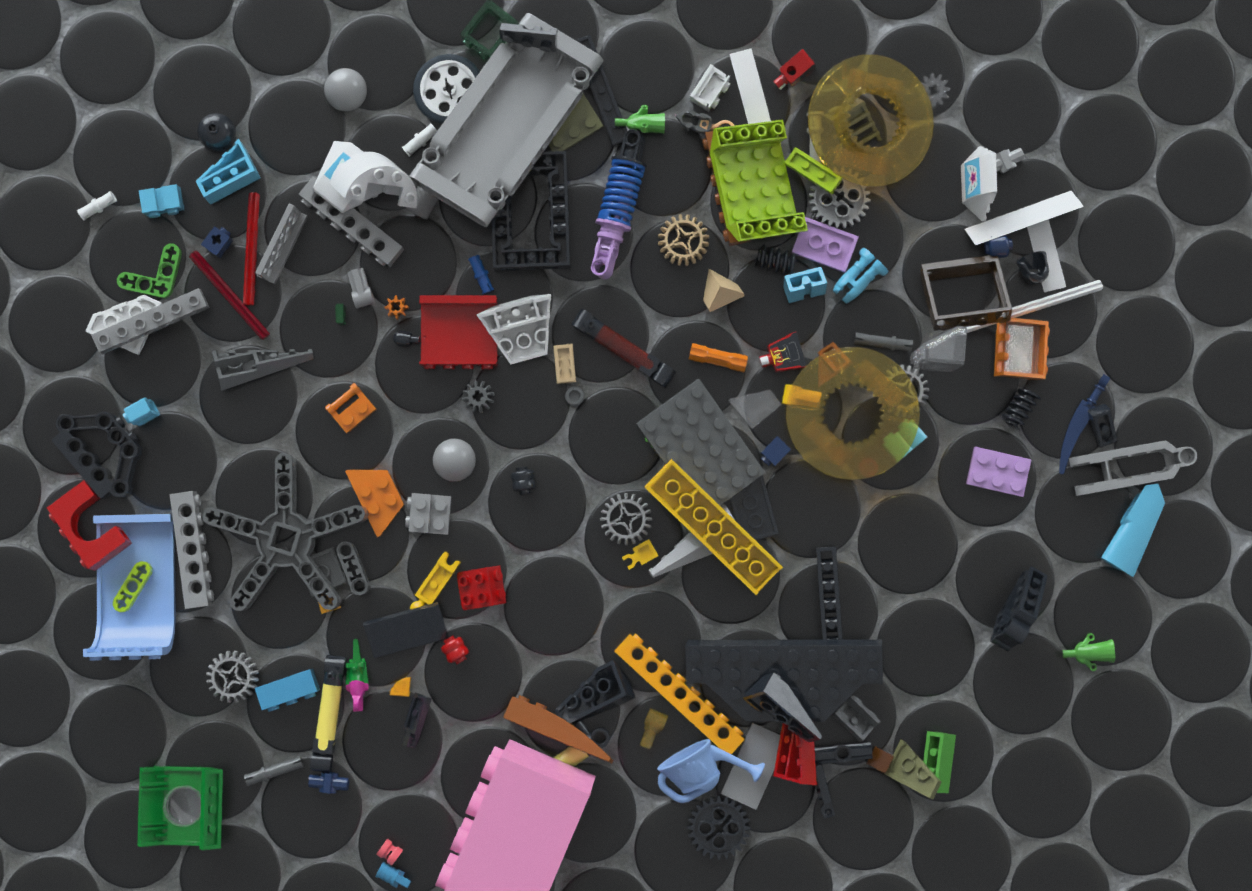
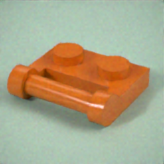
(355, 412)

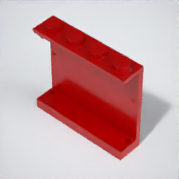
(454, 333)

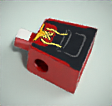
(801, 64)
(784, 354)

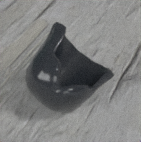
(1035, 260)

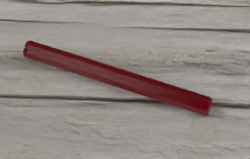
(229, 295)

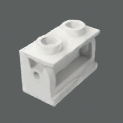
(709, 88)

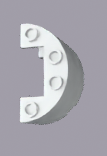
(353, 175)

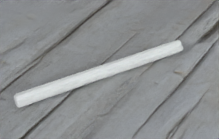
(1049, 301)

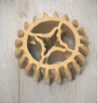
(675, 244)

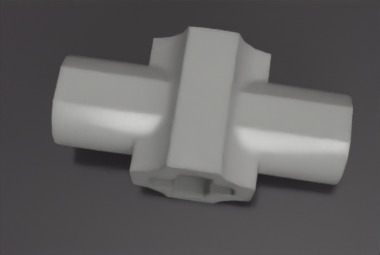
(1007, 160)

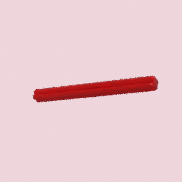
(251, 248)

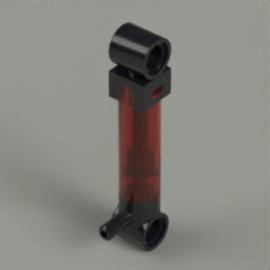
(613, 341)

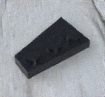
(529, 38)

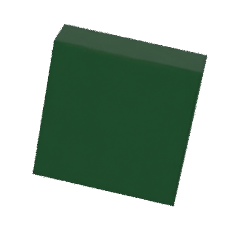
(340, 310)

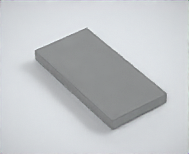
(758, 747)

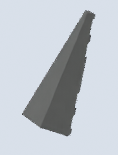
(239, 368)

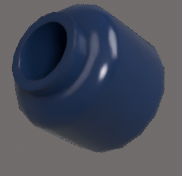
(998, 246)

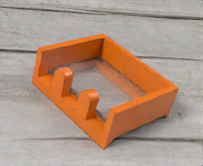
(1022, 349)

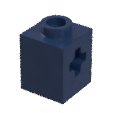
(214, 247)
(774, 452)

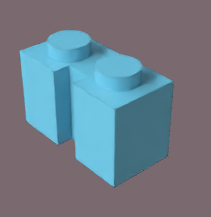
(161, 200)
(803, 283)

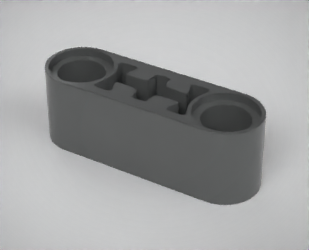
(347, 565)

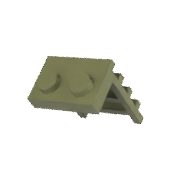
(859, 112)

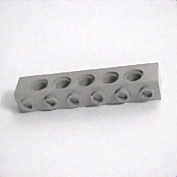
(386, 256)
(150, 321)
(179, 502)

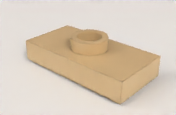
(564, 364)

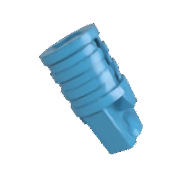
(392, 876)

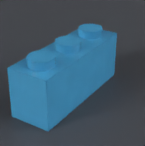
(287, 690)

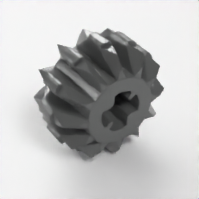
(483, 400)

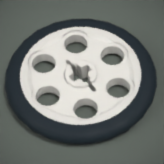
(423, 83)

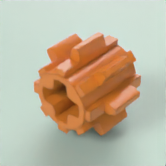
(394, 312)

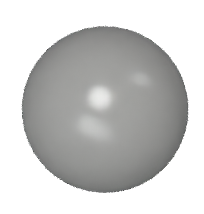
(345, 89)
(454, 460)

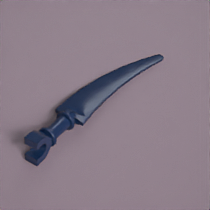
(1079, 421)

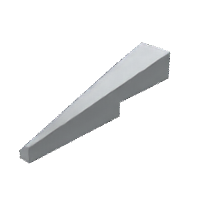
(684, 552)

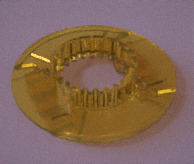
(830, 126)
(820, 445)

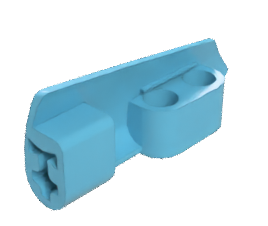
(1135, 530)

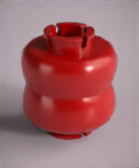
(454, 650)

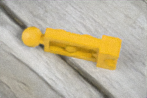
(435, 581)

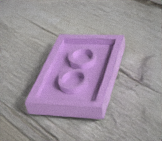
(825, 245)
(998, 471)

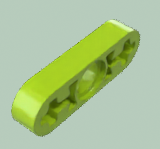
(124, 588)

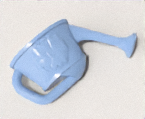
(696, 770)

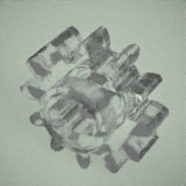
(939, 87)

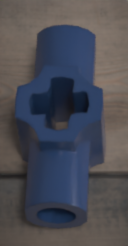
(328, 782)

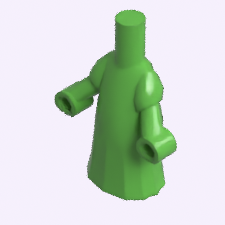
(643, 121)
(1088, 652)

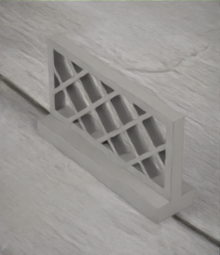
(281, 244)

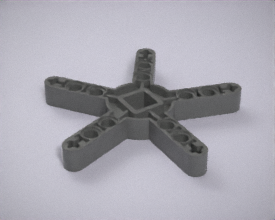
(267, 533)

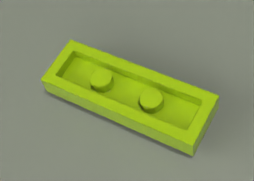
(813, 170)

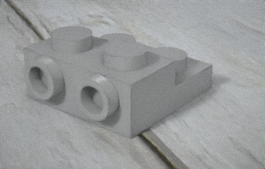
(428, 513)

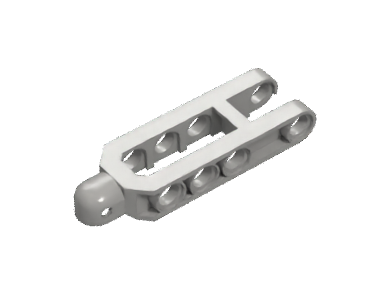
(1173, 458)

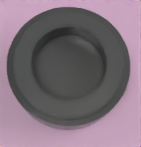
(574, 396)

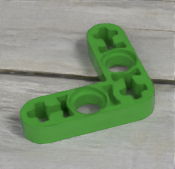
(161, 279)

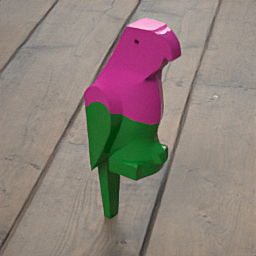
(357, 677)

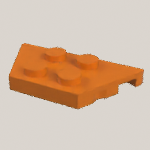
(378, 495)

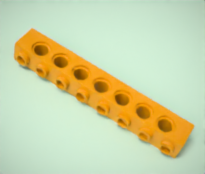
(728, 743)

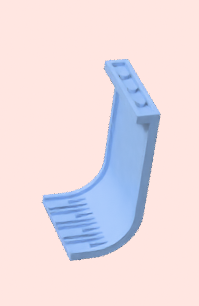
(150, 622)

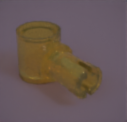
(654, 724)

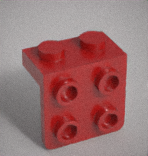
(481, 587)

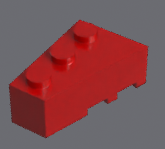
(795, 758)

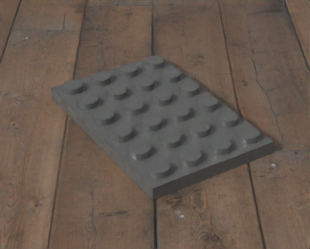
(701, 442)

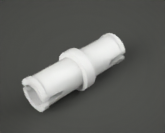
(419, 140)
(97, 205)

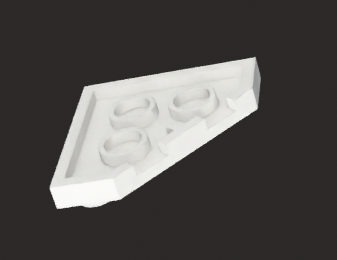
(120, 313)

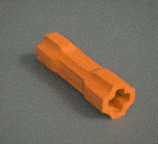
(725, 359)

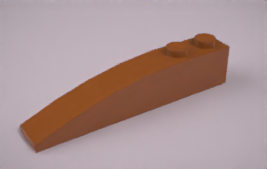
(550, 725)

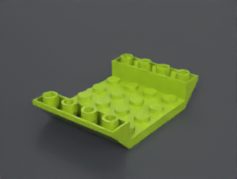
(754, 181)

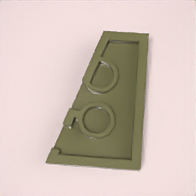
(577, 127)
(912, 771)

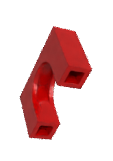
(66, 514)

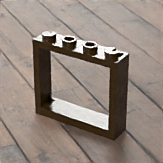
(962, 268)

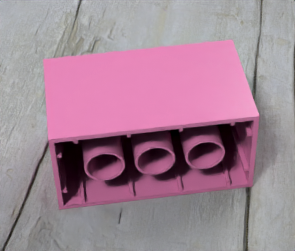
(518, 823)

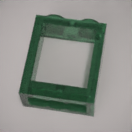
(498, 13)

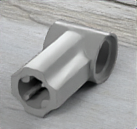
(362, 293)

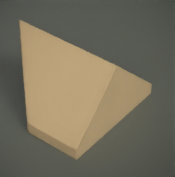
(720, 291)

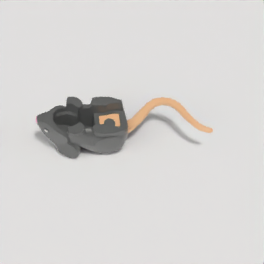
(698, 122)

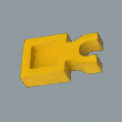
(643, 552)

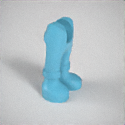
(850, 275)

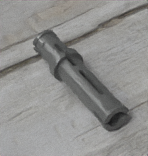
(883, 342)
(265, 774)

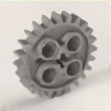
(829, 211)

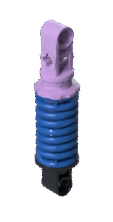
(617, 202)

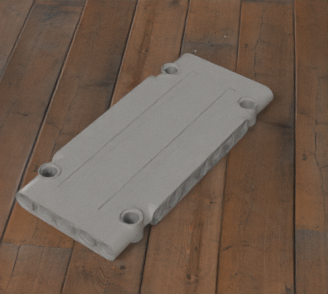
(504, 123)

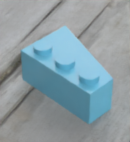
(228, 174)

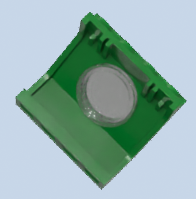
(180, 806)

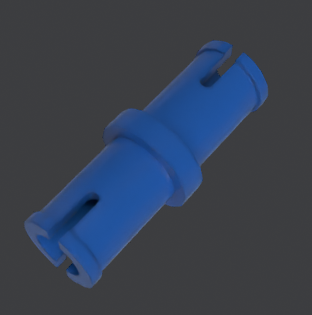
(481, 274)

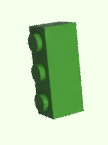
(939, 756)

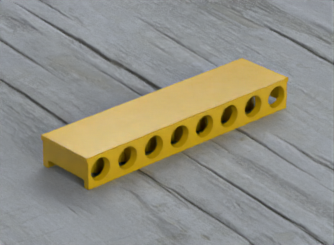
(713, 526)

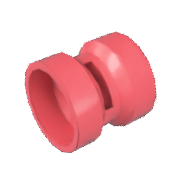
(385, 850)

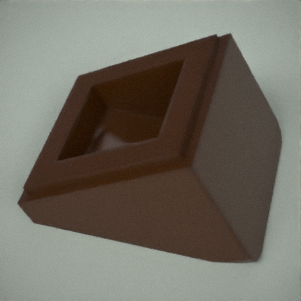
(881, 759)

